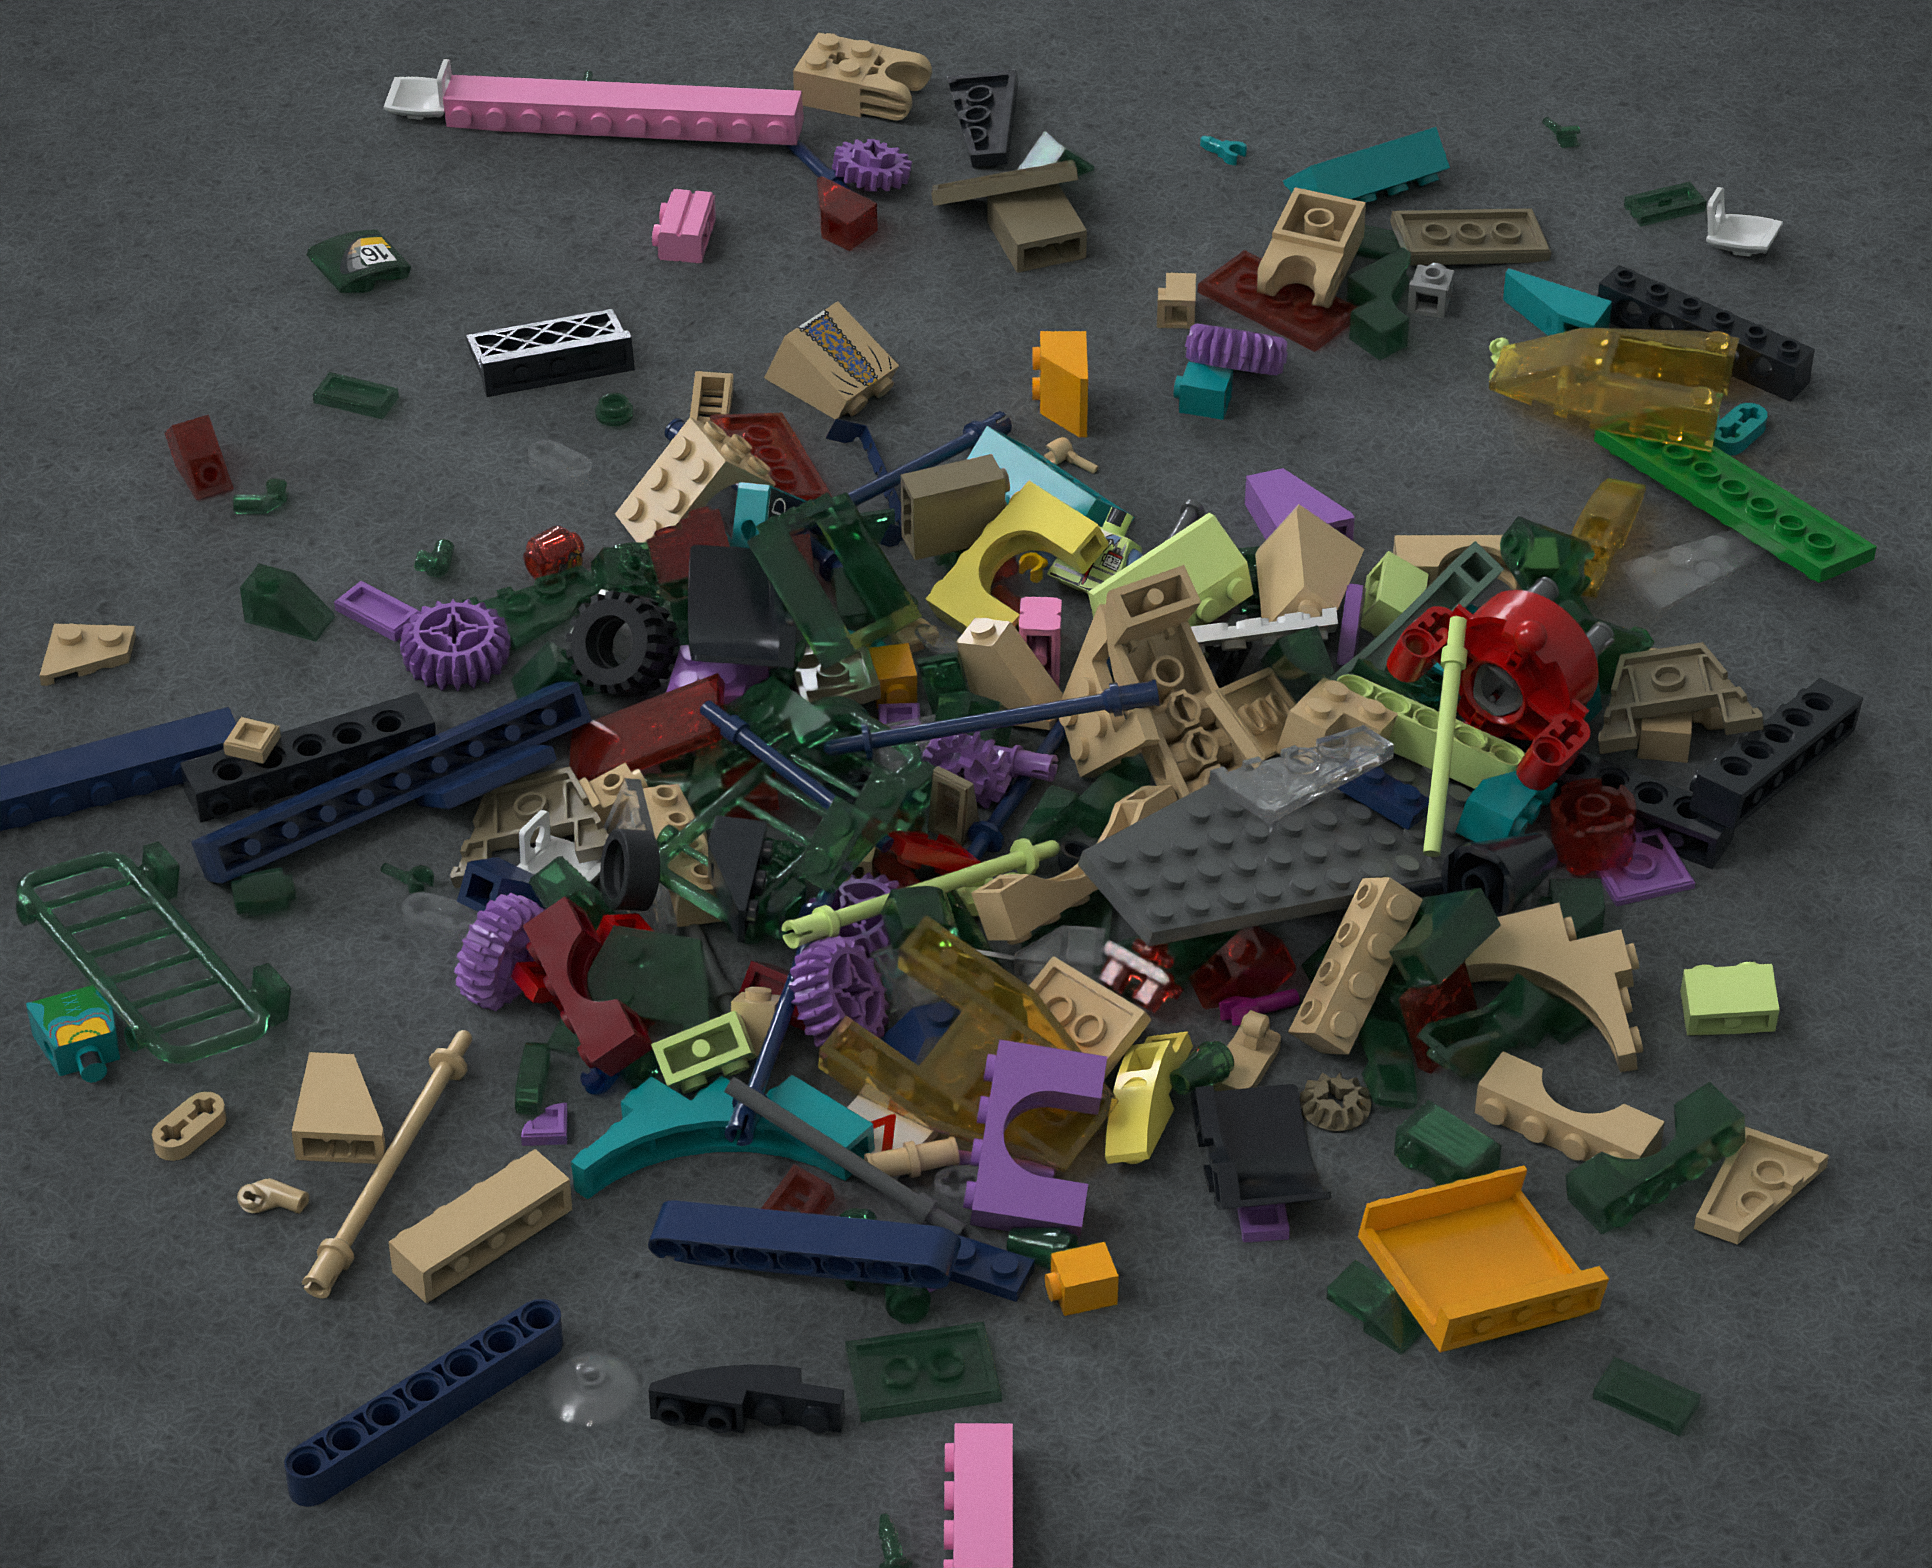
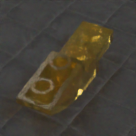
(1606, 525)

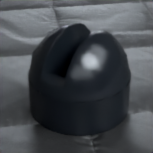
(1070, 854)

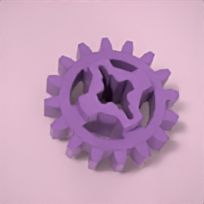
(871, 165)
(973, 761)

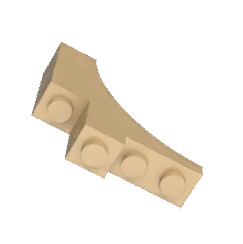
(1583, 972)

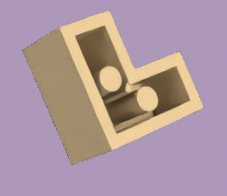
(1330, 710)

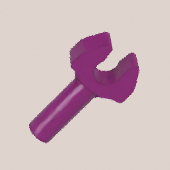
(1237, 1006)

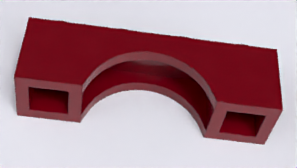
(565, 946)

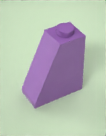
(1277, 492)

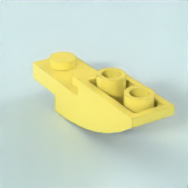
(1144, 1097)

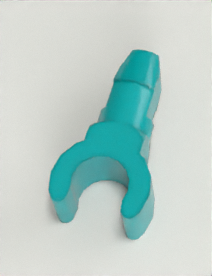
(1225, 149)

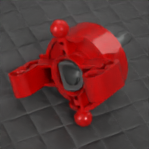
(1523, 673)

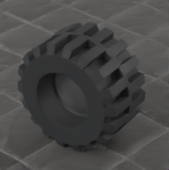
(594, 638)

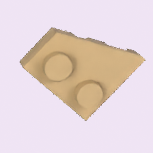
(85, 649)

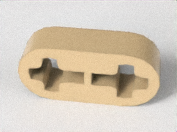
(187, 1124)

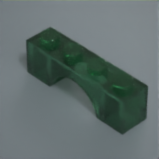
(1616, 1189)

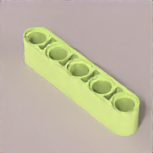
(1474, 752)

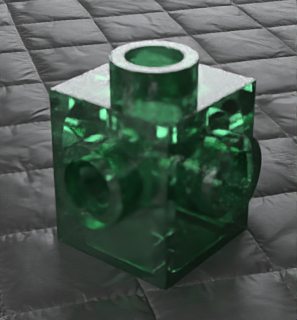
(623, 570)

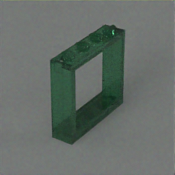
(860, 558)

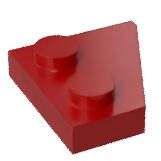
(943, 854)

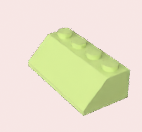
(1212, 564)

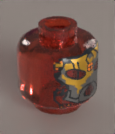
(553, 551)

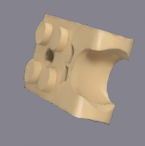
(859, 77)
(1313, 245)

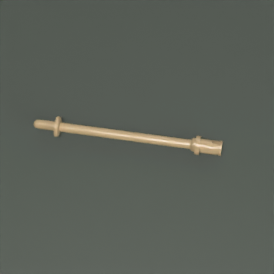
(335, 1253)

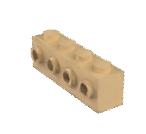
(666, 807)
(1355, 966)
(480, 1225)

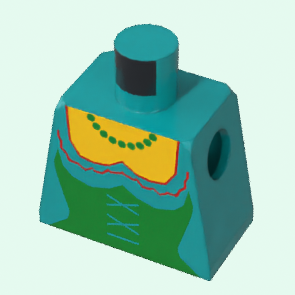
(76, 1032)

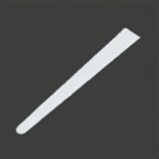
(998, 955)

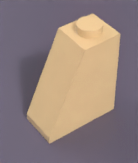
(1005, 668)
(336, 1113)

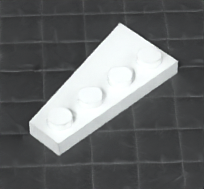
(1256, 629)

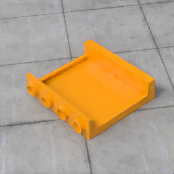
(1477, 1260)

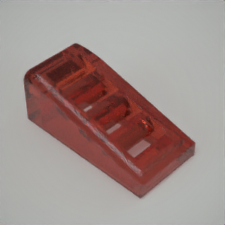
(799, 1180)

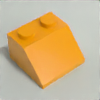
(1062, 379)

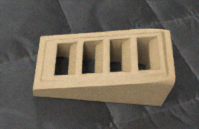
(711, 384)

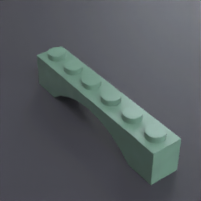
(1459, 583)

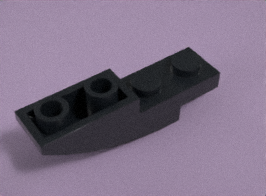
(731, 1394)

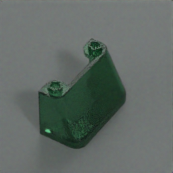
(1540, 552)

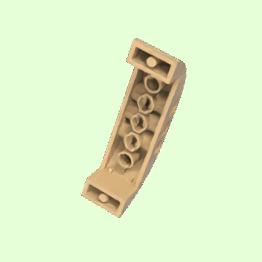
(1153, 641)

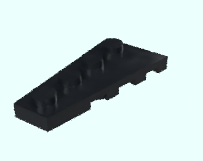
(986, 114)

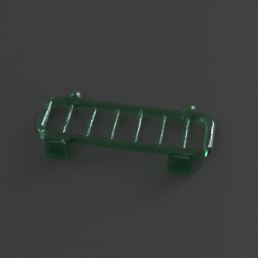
(156, 882)
(784, 893)

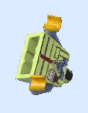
(1114, 558)

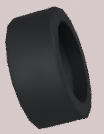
(630, 870)

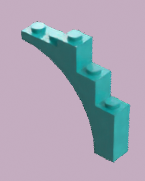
(666, 1125)

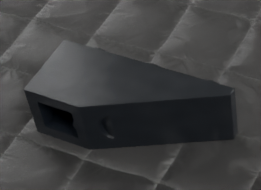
(735, 868)

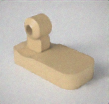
(1252, 1051)

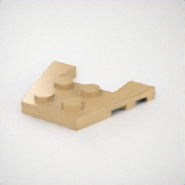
(1097, 737)

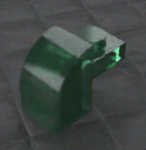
(909, 906)

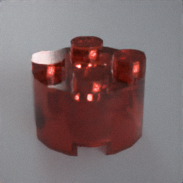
(1593, 826)

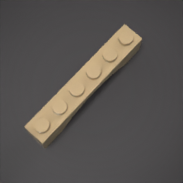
(1022, 902)

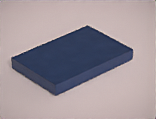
(488, 777)

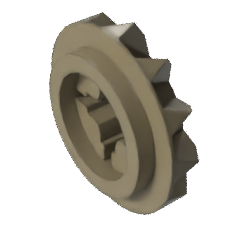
(1326, 1112)

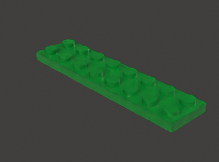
(1748, 504)

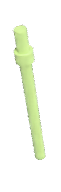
(1453, 662)

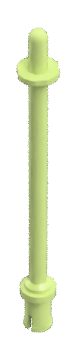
(826, 922)

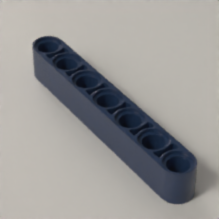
(805, 1244)
(423, 1403)

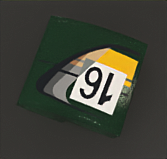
(358, 260)

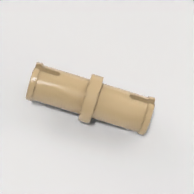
(914, 1158)

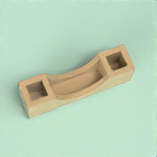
(1437, 552)
(1517, 1099)

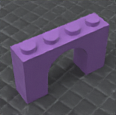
(1024, 1080)

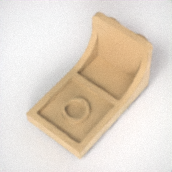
(687, 476)

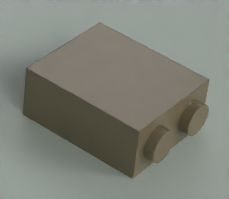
(1037, 227)
(951, 504)

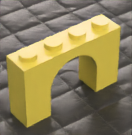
(1028, 523)

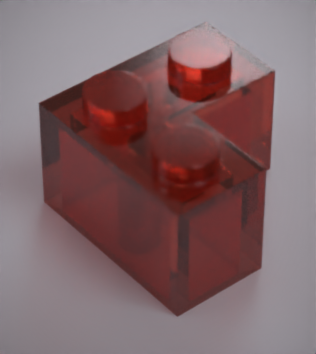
(672, 546)

